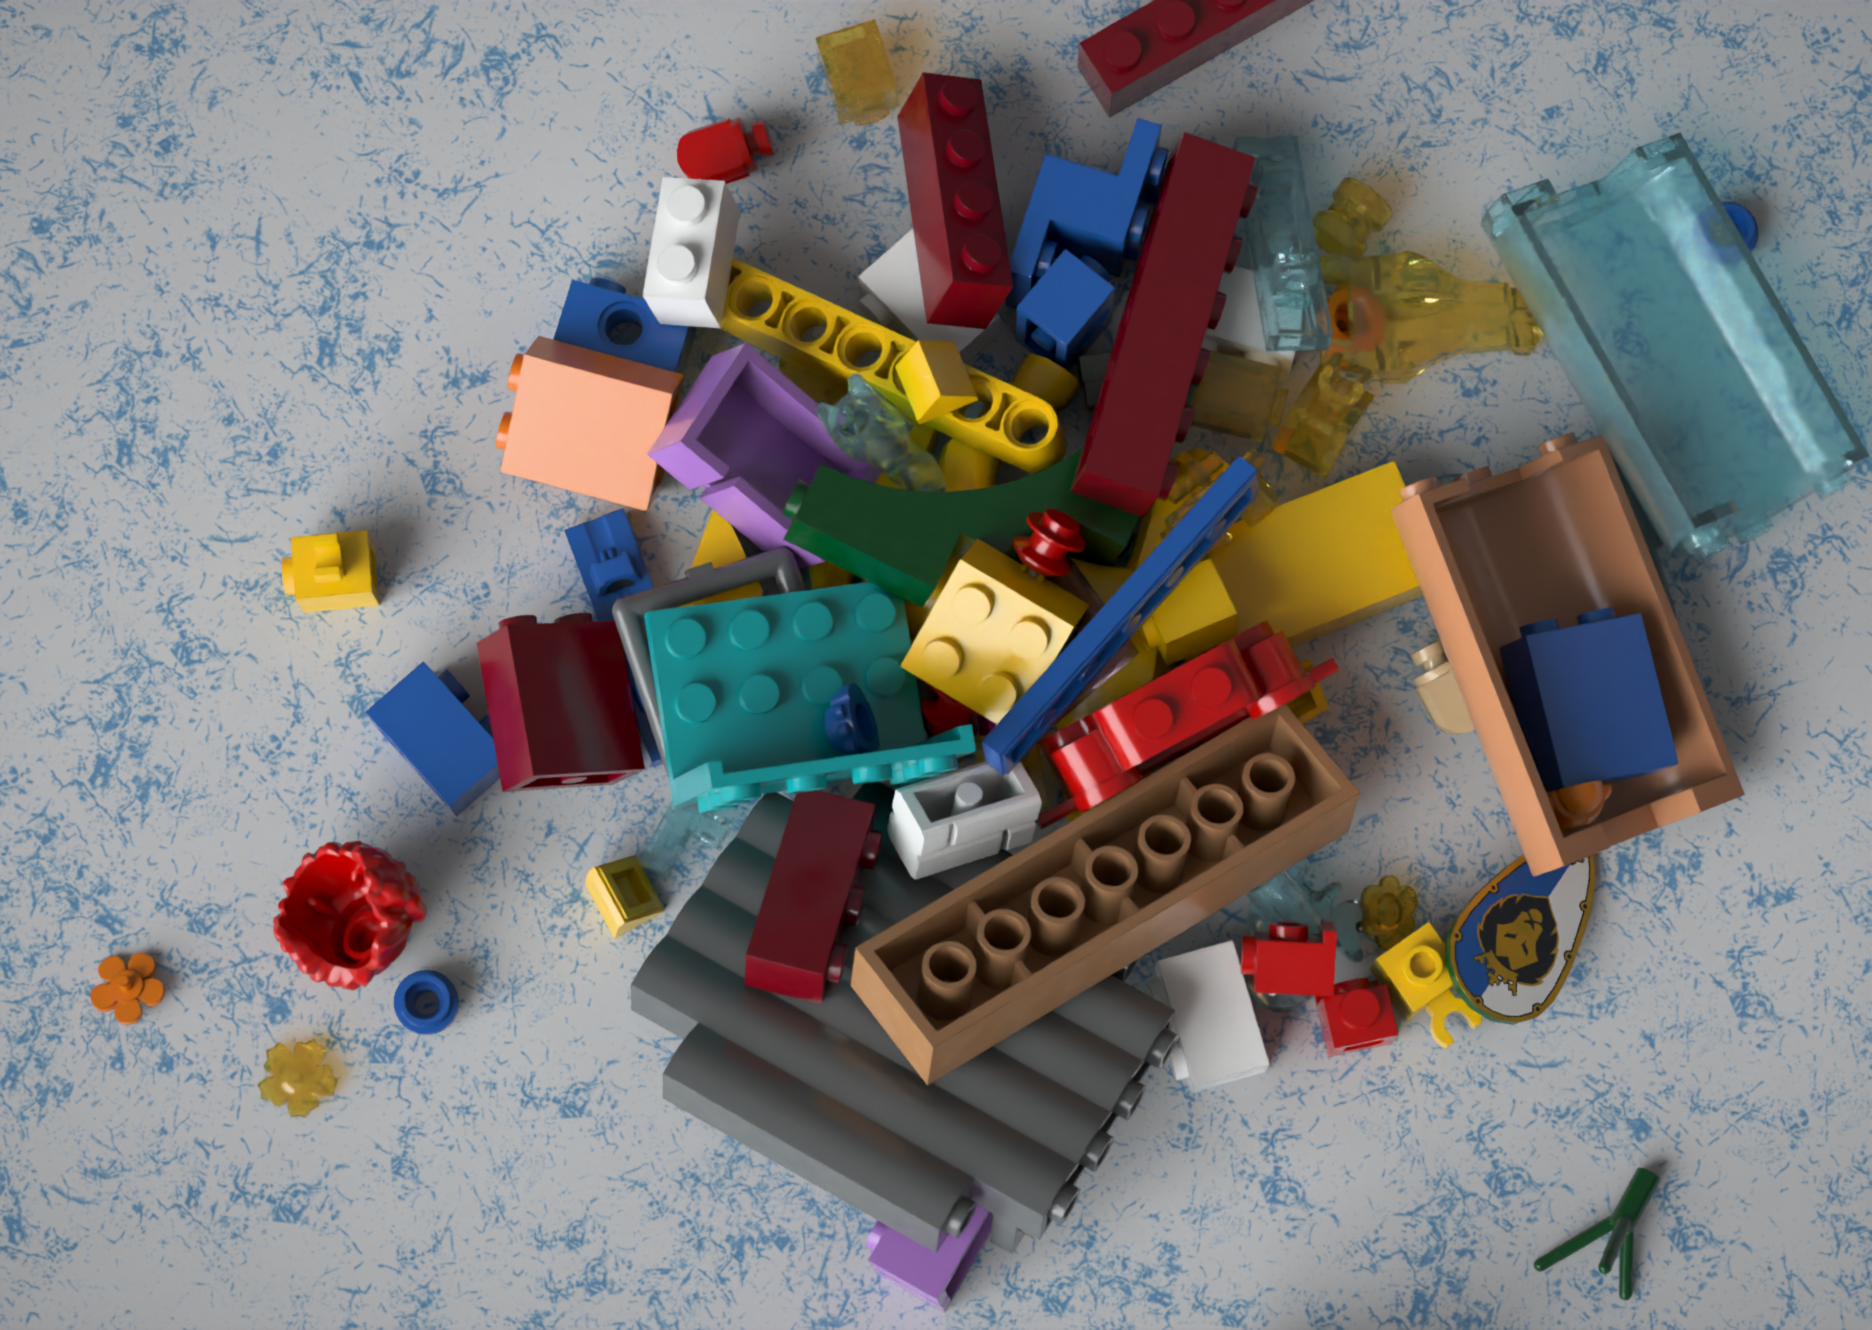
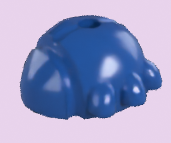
(851, 722)

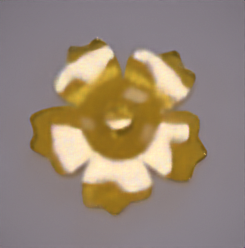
(297, 1077)

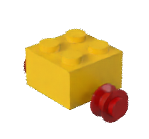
(997, 625)

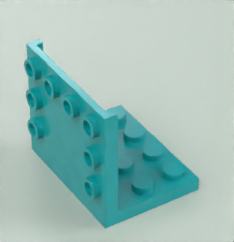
(750, 690)

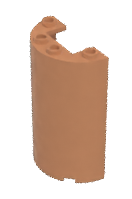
(1538, 549)

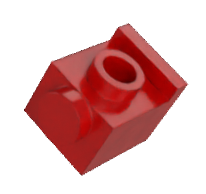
(1291, 959)
(1356, 1017)

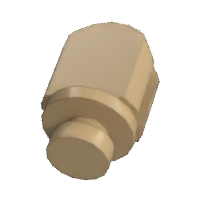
(1440, 691)

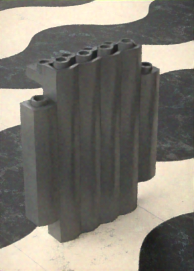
(840, 1098)

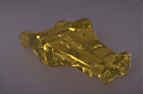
(1417, 314)

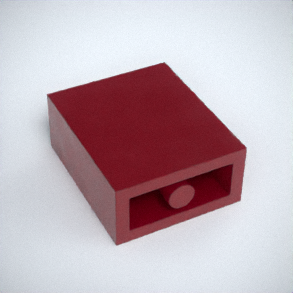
(559, 703)

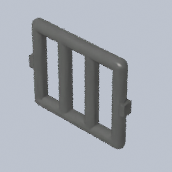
(699, 584)

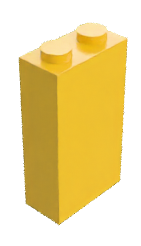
(1321, 559)

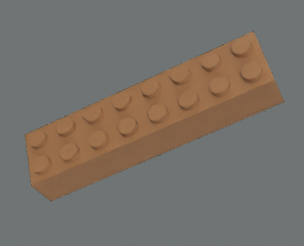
(1102, 891)

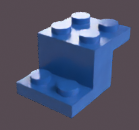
(1088, 211)

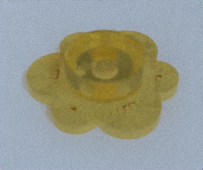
(1388, 911)

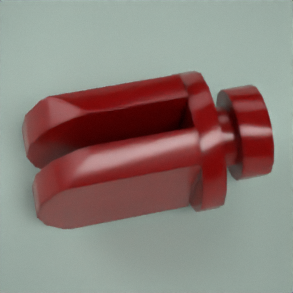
(724, 150)

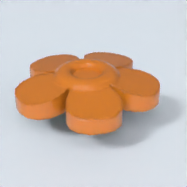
(127, 987)

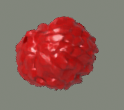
(347, 913)

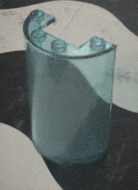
(1676, 347)

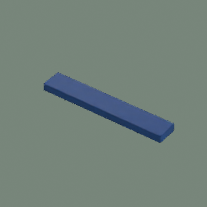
(1121, 617)

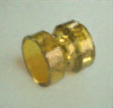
(1351, 218)

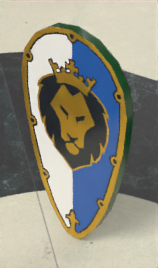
(1520, 939)

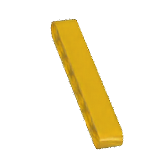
(852, 335)

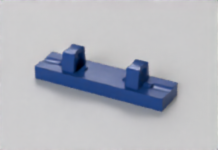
(604, 554)

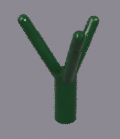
(1622, 1223)

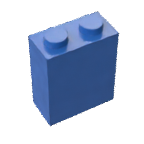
(1589, 699)

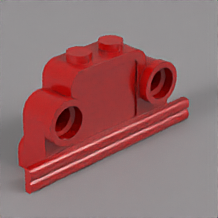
(1174, 715)

